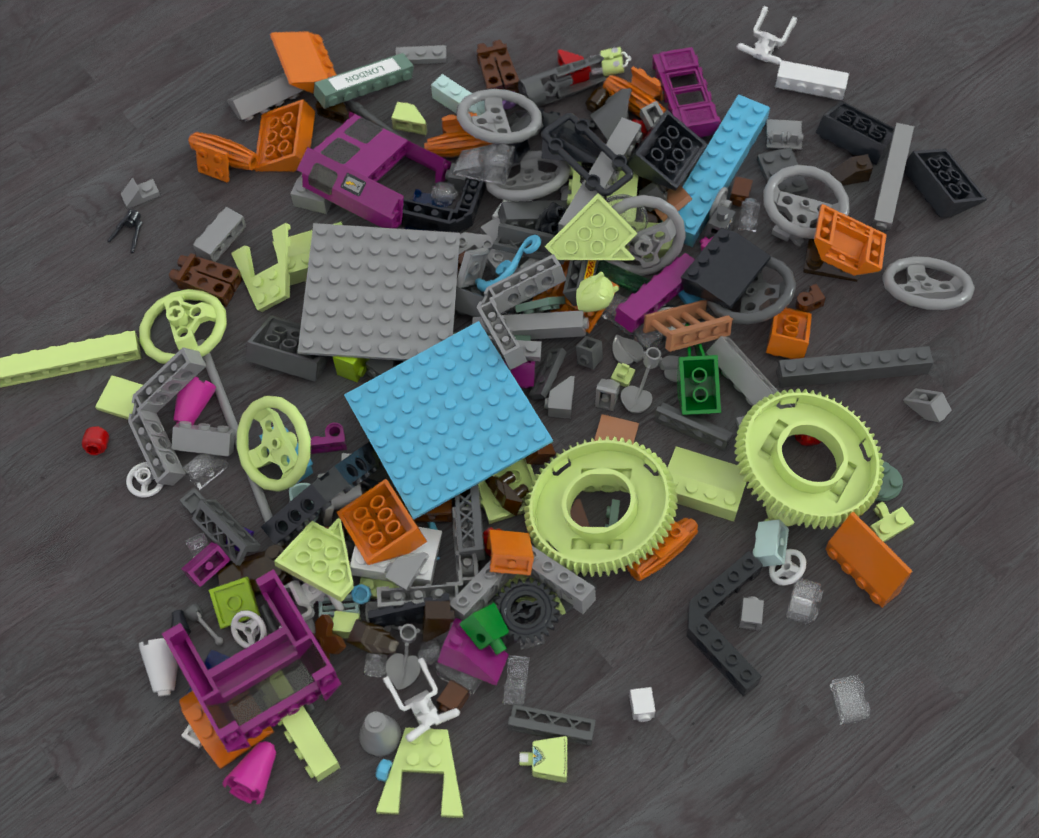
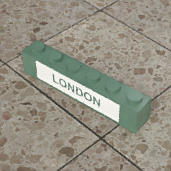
(363, 80)

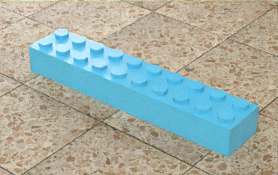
(721, 162)

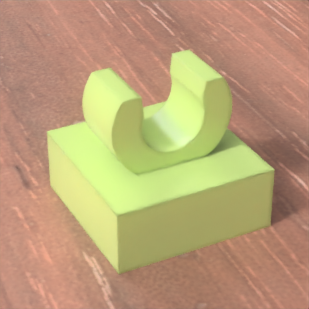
(623, 374)

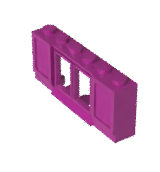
(698, 116)

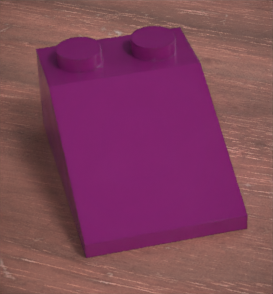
(463, 655)

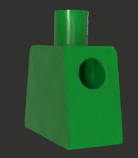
(486, 628)

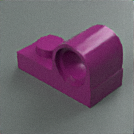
(329, 443)

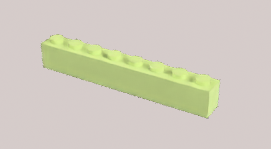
(69, 358)

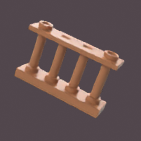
(690, 335)

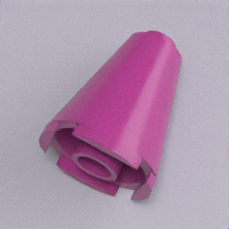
(192, 400)
(252, 774)

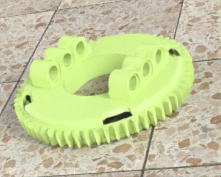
(609, 468)
(825, 503)

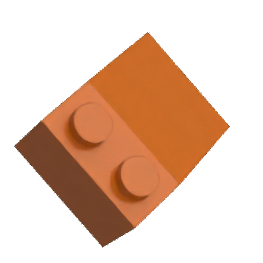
(789, 334)

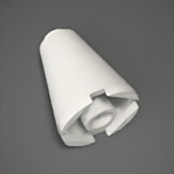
(160, 666)

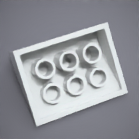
(377, 570)

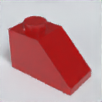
(579, 75)

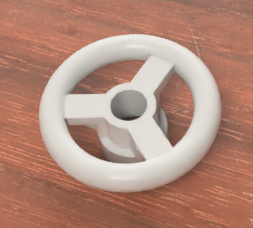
(139, 472)
(789, 569)
(250, 628)

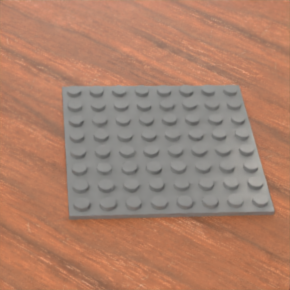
(378, 291)

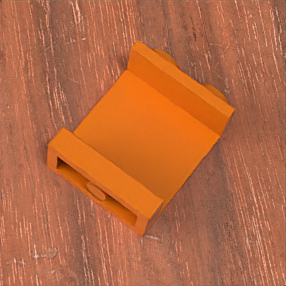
(510, 552)

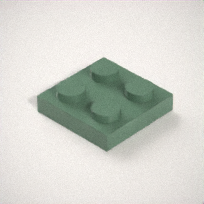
(541, 305)

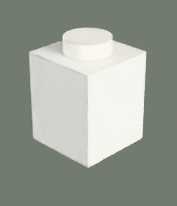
(642, 704)

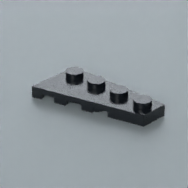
(407, 613)

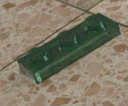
(621, 276)

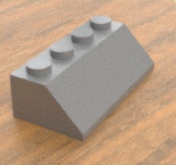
(263, 96)

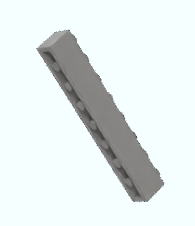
(620, 142)

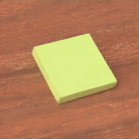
(118, 397)

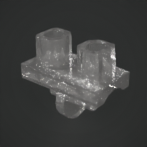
(749, 215)

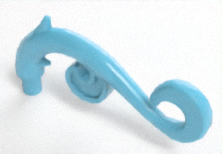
(507, 267)

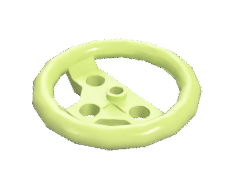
(183, 321)
(276, 440)

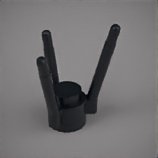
(130, 220)

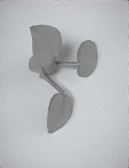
(627, 351)
(403, 668)

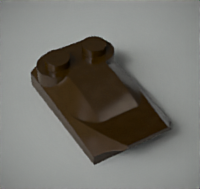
(814, 265)
(255, 567)

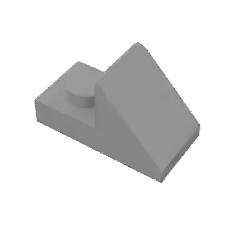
(138, 194)

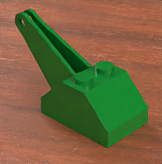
(698, 383)

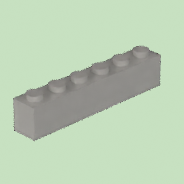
(742, 372)

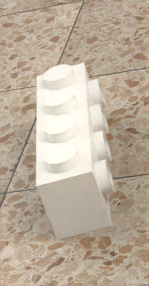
(812, 80)

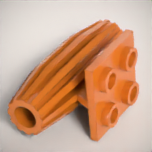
(643, 89)
(453, 139)
(217, 154)
(675, 543)

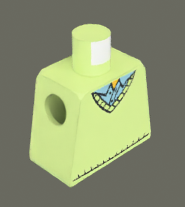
(548, 759)

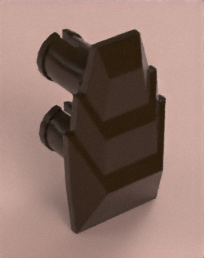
(507, 497)
(372, 638)

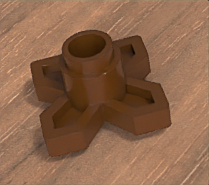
(328, 641)

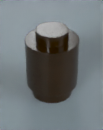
(597, 99)

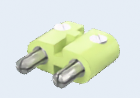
(612, 62)

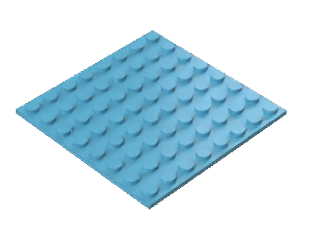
(447, 419)

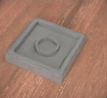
(472, 267)

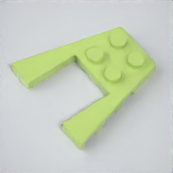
(273, 283)
(425, 754)

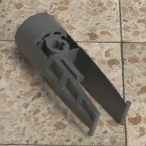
(535, 90)

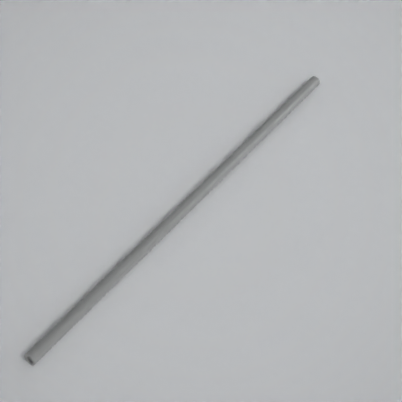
(232, 424)

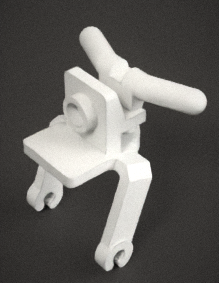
(766, 41)
(307, 595)
(422, 706)

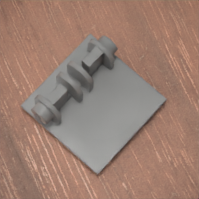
(784, 134)

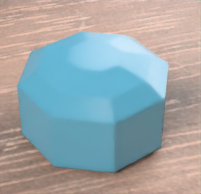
(361, 594)
(383, 770)

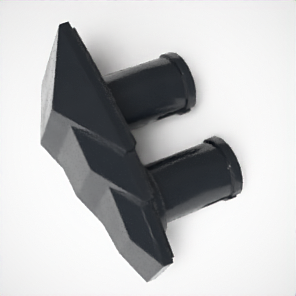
(549, 219)

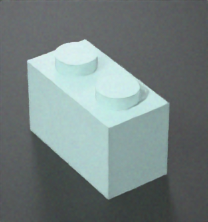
(771, 542)

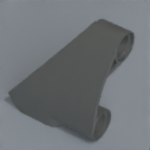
(610, 114)

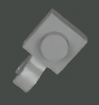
(776, 231)

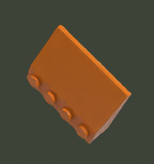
(303, 58)
(284, 137)
(381, 524)
(868, 560)

